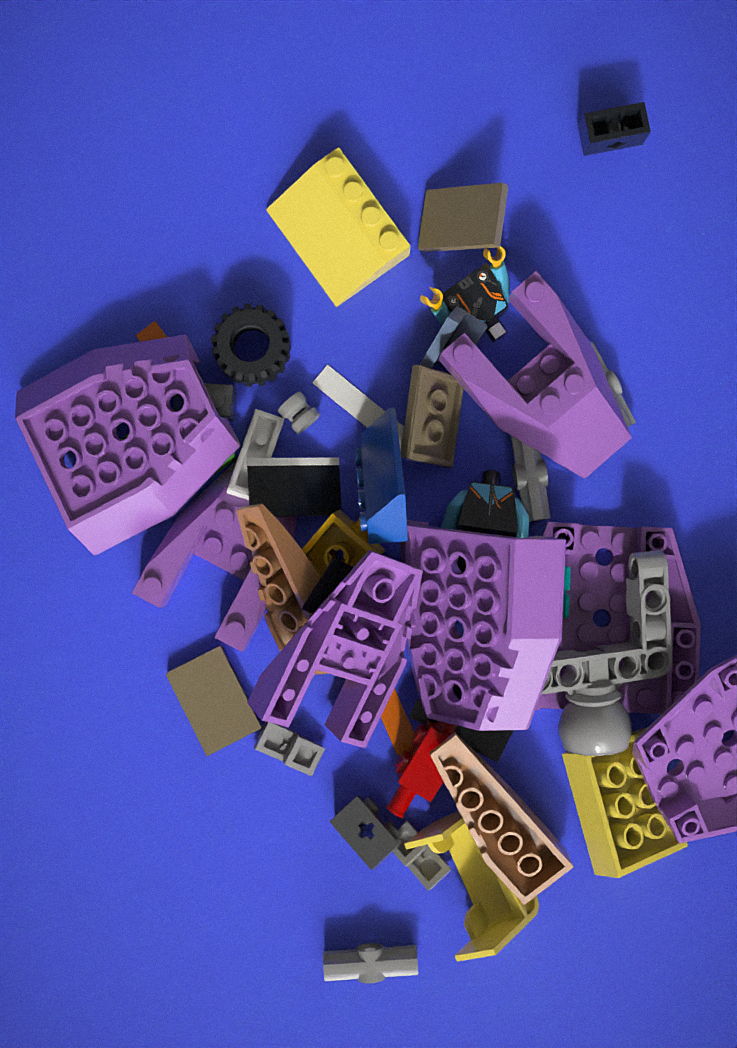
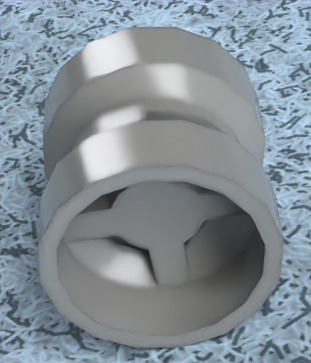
(298, 412)

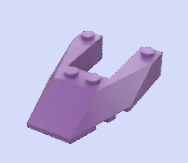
(558, 398)
(212, 532)
(352, 635)

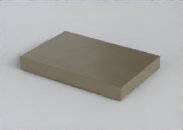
(463, 217)
(432, 417)
(213, 700)

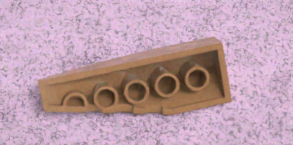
(282, 571)
(500, 822)

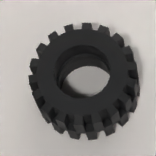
(247, 320)

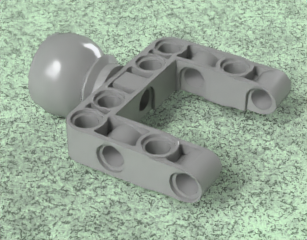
(594, 718)

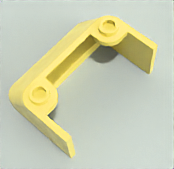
(495, 910)

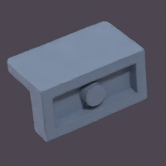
(454, 326)

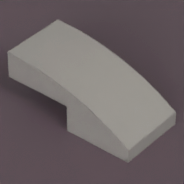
(289, 747)
(421, 860)

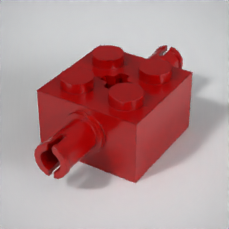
(416, 769)

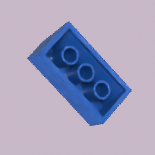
(382, 481)

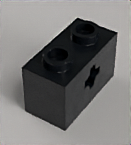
(614, 128)

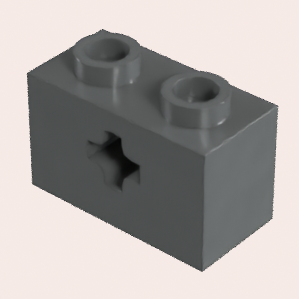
(350, 826)

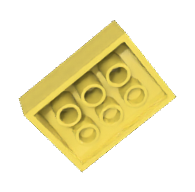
(338, 228)
(618, 812)

